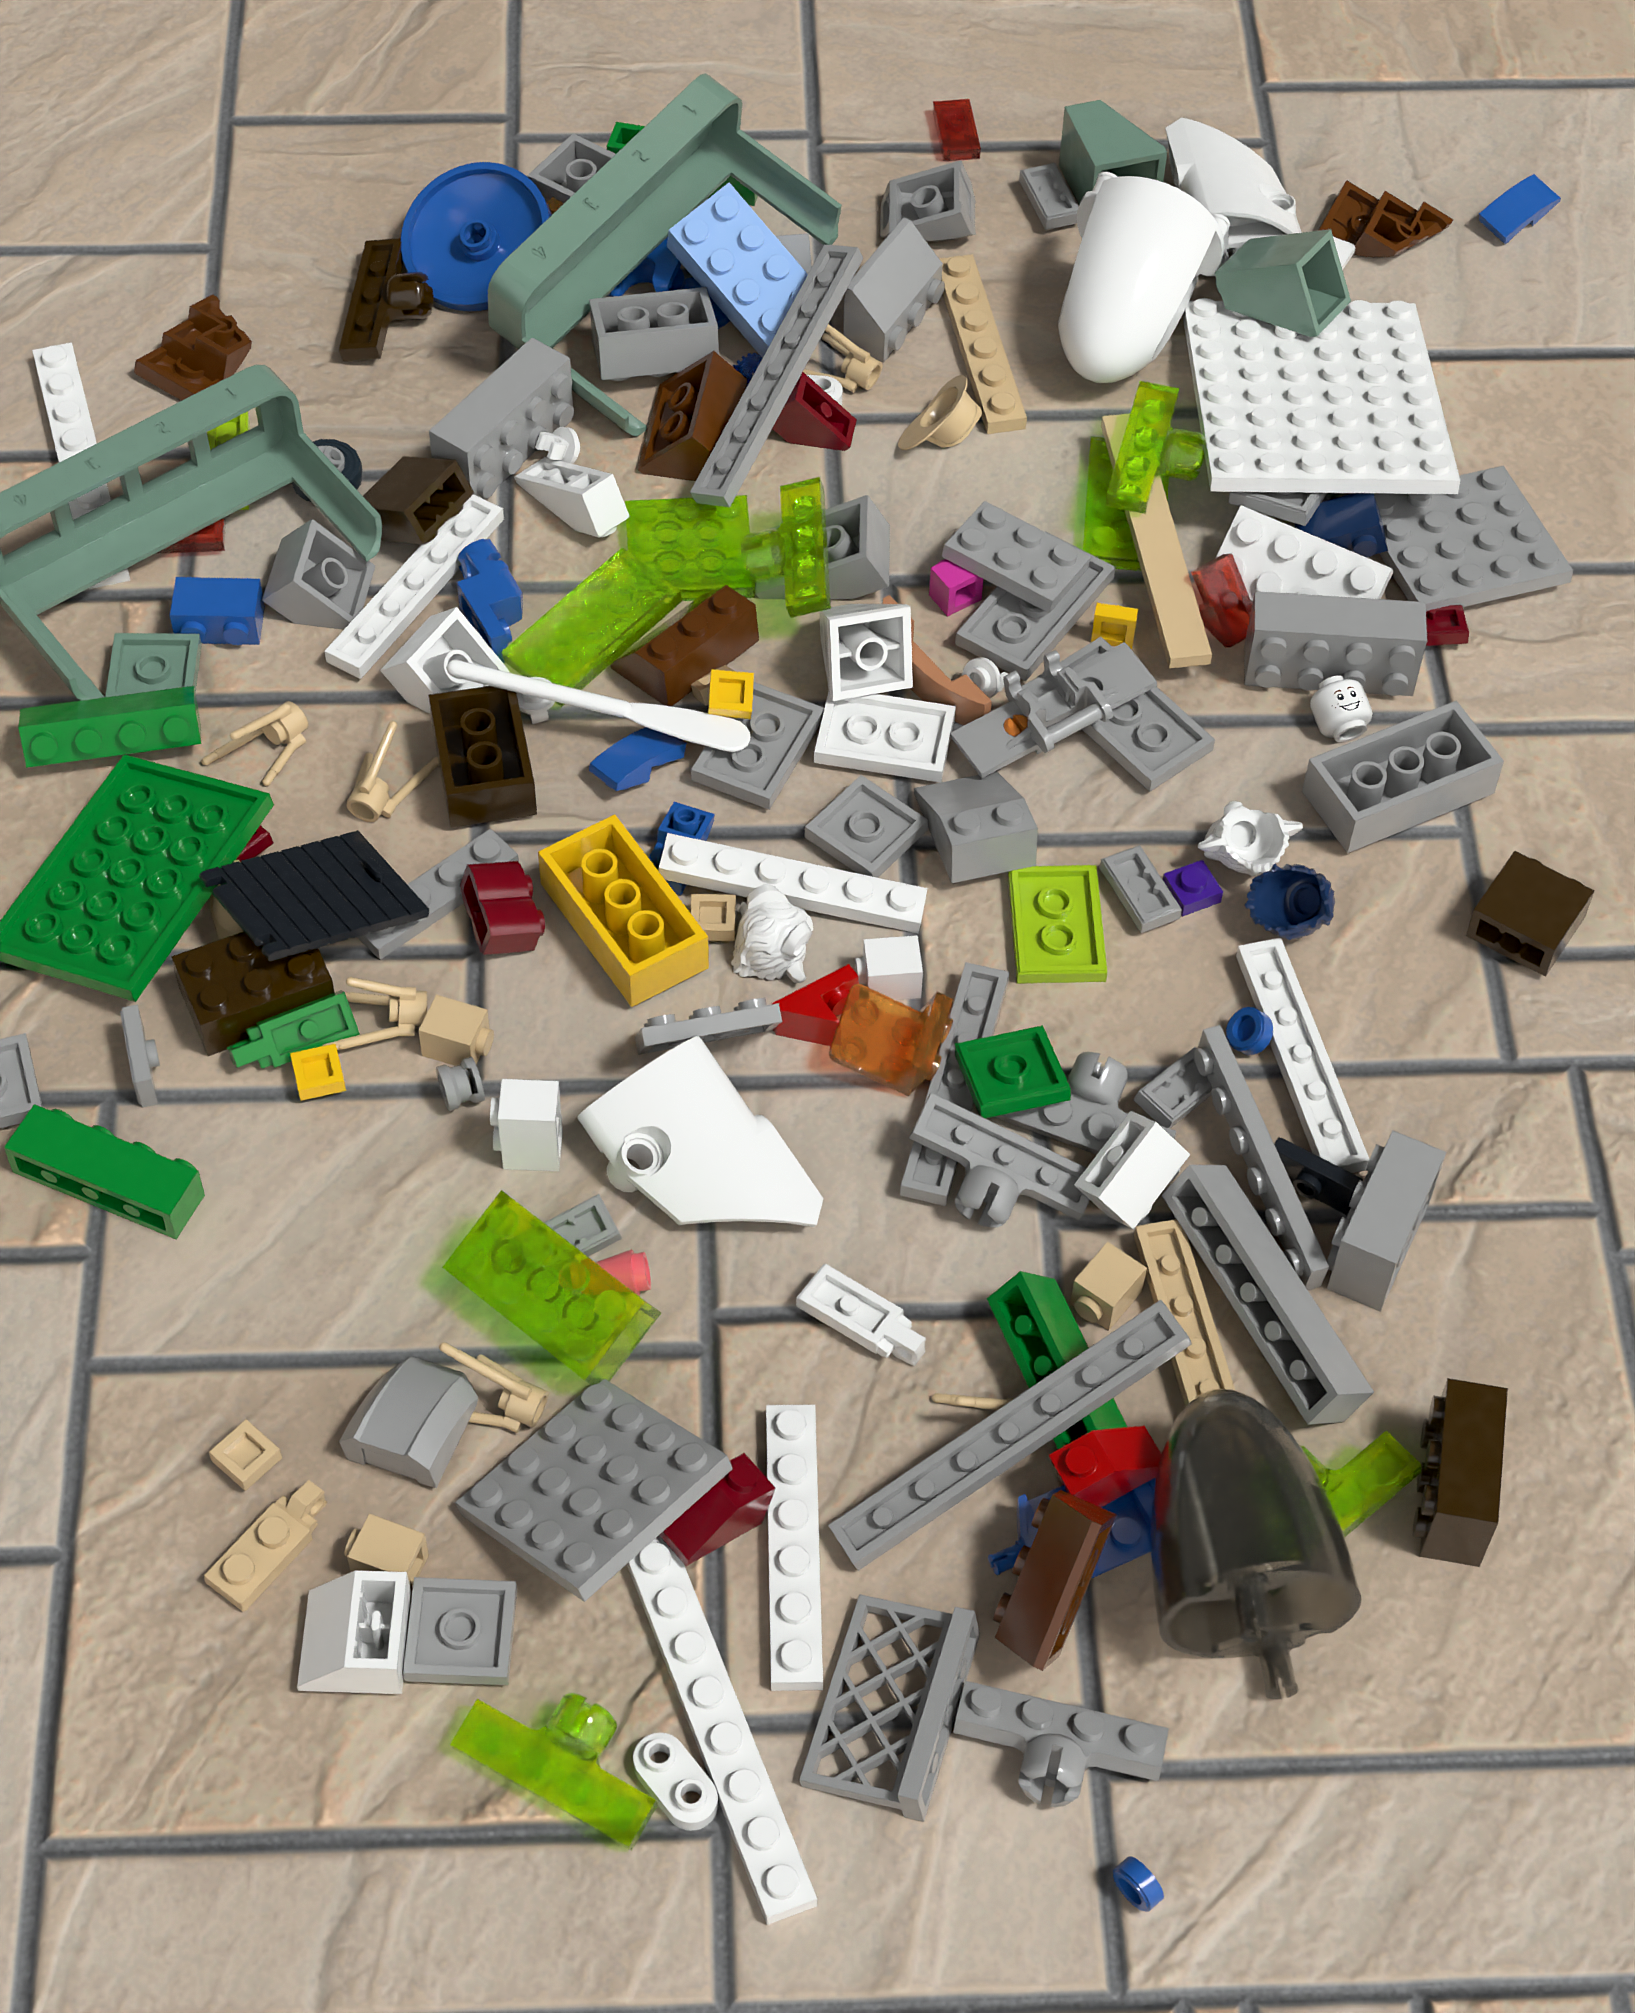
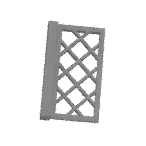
(934, 1716)

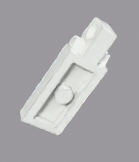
(861, 1315)

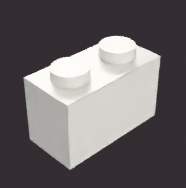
(528, 1124)
(1132, 1169)

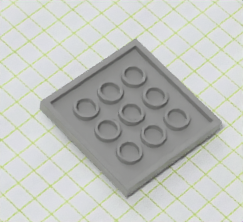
(1469, 543)
(593, 1487)

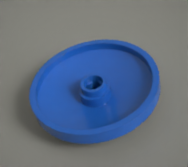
(467, 227)

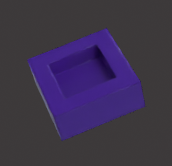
(1193, 887)

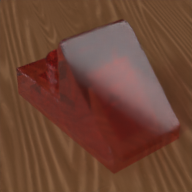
(1224, 598)

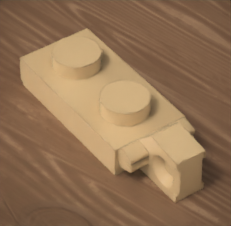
(267, 1547)

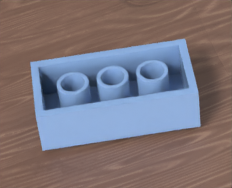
(738, 264)

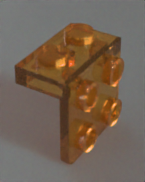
(890, 1038)

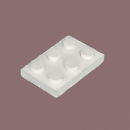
(886, 736)

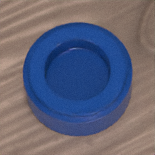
(1249, 1031)
(1138, 1884)

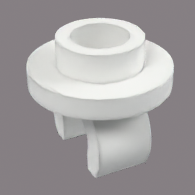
(561, 444)
(985, 675)
(535, 706)

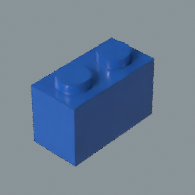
(218, 609)

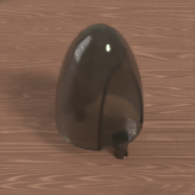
(1245, 1540)

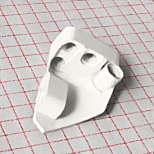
(1230, 182)
(698, 1145)

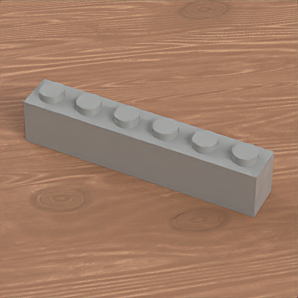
(1267, 1294)

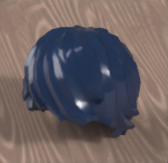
(1291, 901)

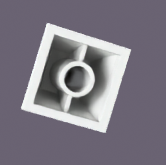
(866, 649)

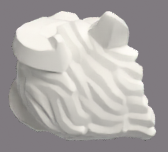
(1248, 839)
(771, 936)

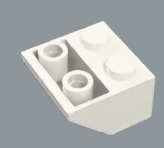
(356, 1634)

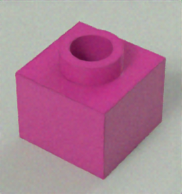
(954, 587)

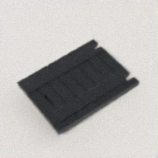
(314, 895)

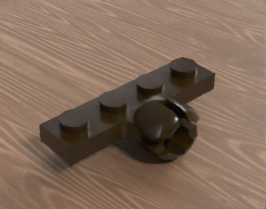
(380, 297)

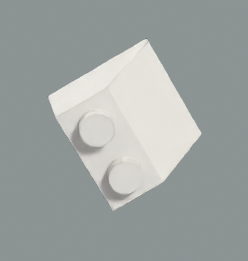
(422, 660)

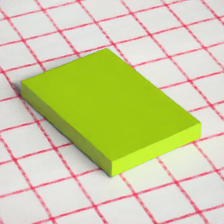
(1057, 924)

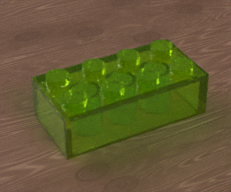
(551, 1290)

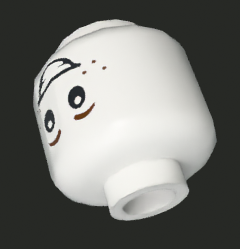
(1341, 708)

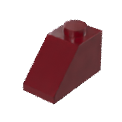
(815, 418)
(722, 1513)

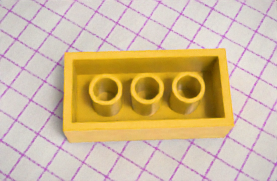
(623, 910)

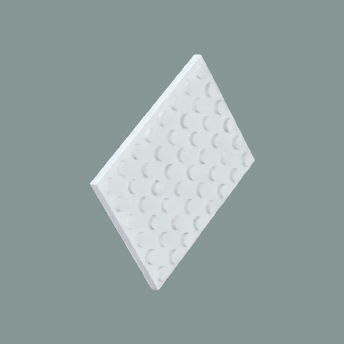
(1319, 410)

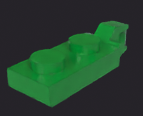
(296, 1030)

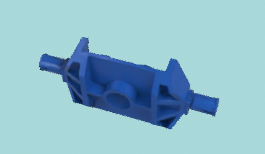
(1126, 1541)

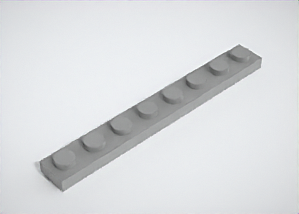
(776, 376)
(1009, 1434)

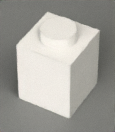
(891, 967)

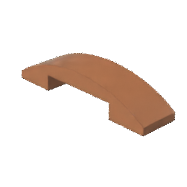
(934, 686)

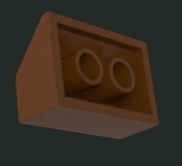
(690, 418)
(690, 644)
(1052, 1577)

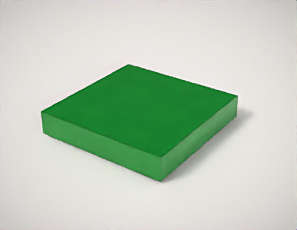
(1012, 1072)

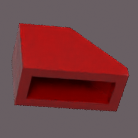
(1107, 1463)

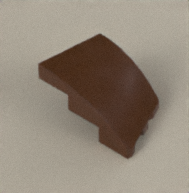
(1380, 225)
(196, 351)

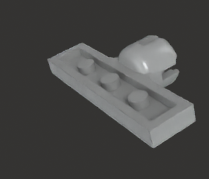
(1090, 1114)
(997, 1164)
(1059, 1739)

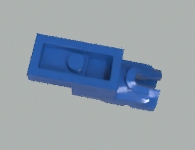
(489, 594)

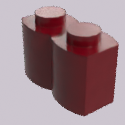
(501, 907)

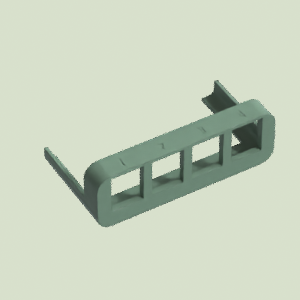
(627, 214)
(168, 506)

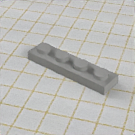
(440, 890)

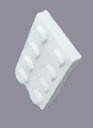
(1295, 562)

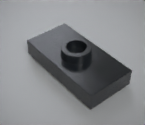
(1317, 1177)

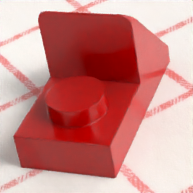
(811, 1010)

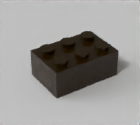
(482, 755)
(235, 986)
(1461, 1472)

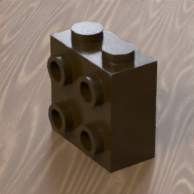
(418, 498)
(1530, 913)

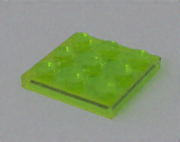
(691, 543)

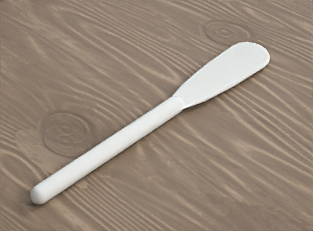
(682, 723)

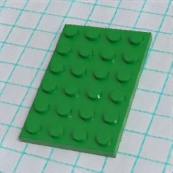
(129, 876)

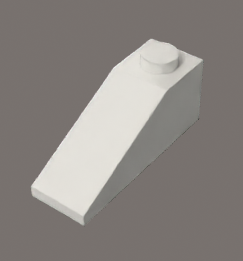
(576, 494)

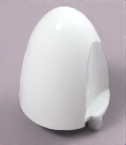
(1134, 273)

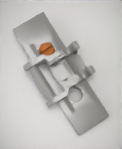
(1023, 722)

